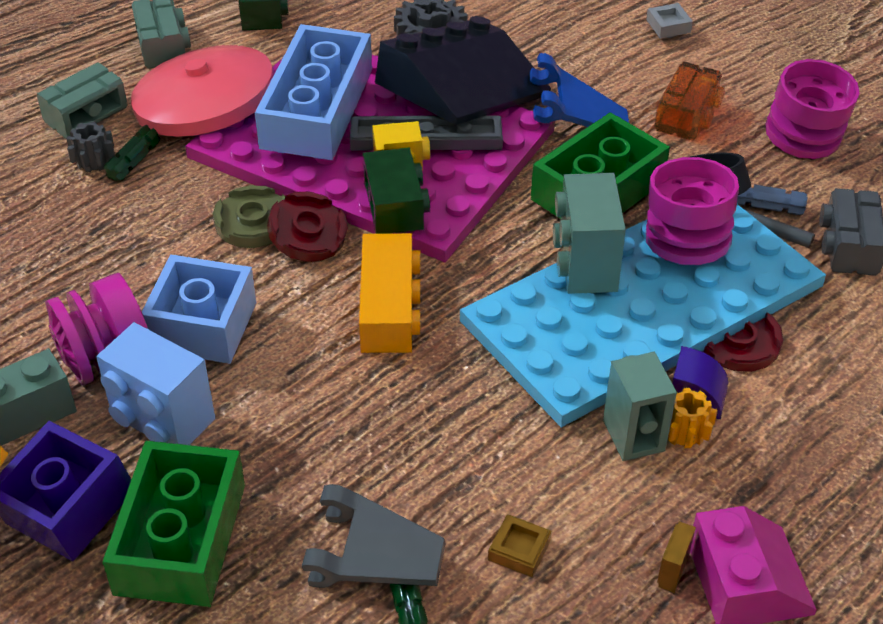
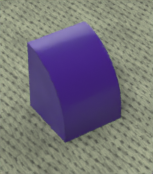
(703, 374)

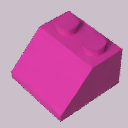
(748, 568)

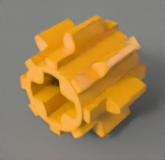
(691, 419)

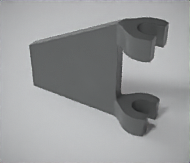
(378, 546)

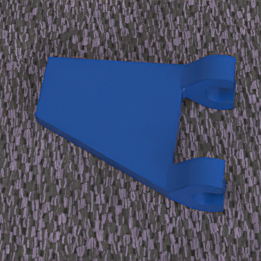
(576, 100)

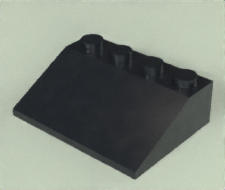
(457, 70)

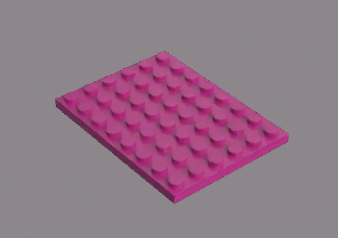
(458, 182)

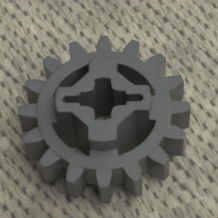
(427, 14)

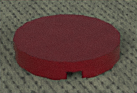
(307, 226)
(747, 350)

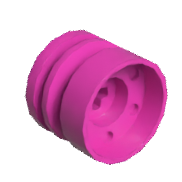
(811, 108)
(691, 210)
(92, 327)

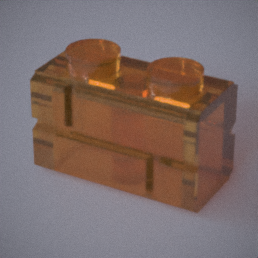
(689, 101)

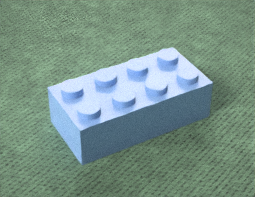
(314, 92)

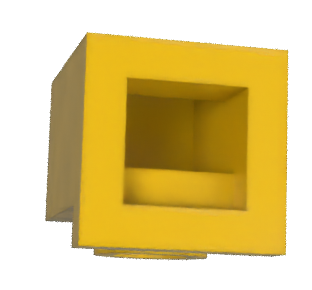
(402, 136)

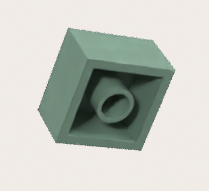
(589, 233)

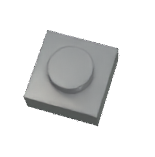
(669, 20)

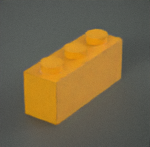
(388, 293)

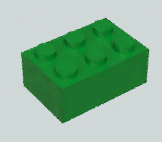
(603, 147)
(175, 524)

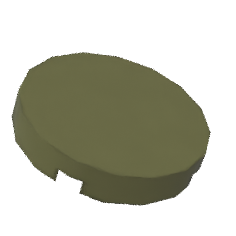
(245, 216)

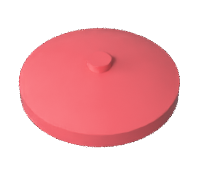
(202, 90)

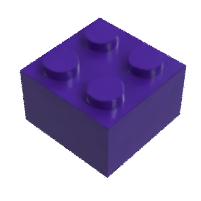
(62, 490)

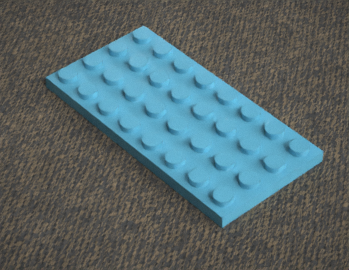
(565, 342)

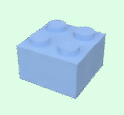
(202, 306)
(156, 386)

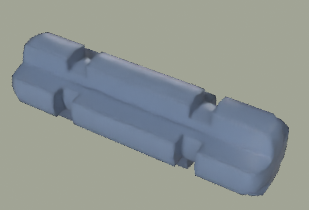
(774, 199)

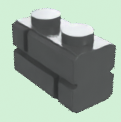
(853, 231)

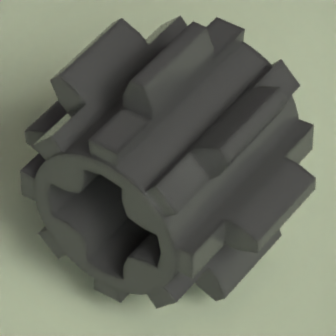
(90, 146)

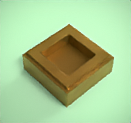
(519, 545)
(675, 556)

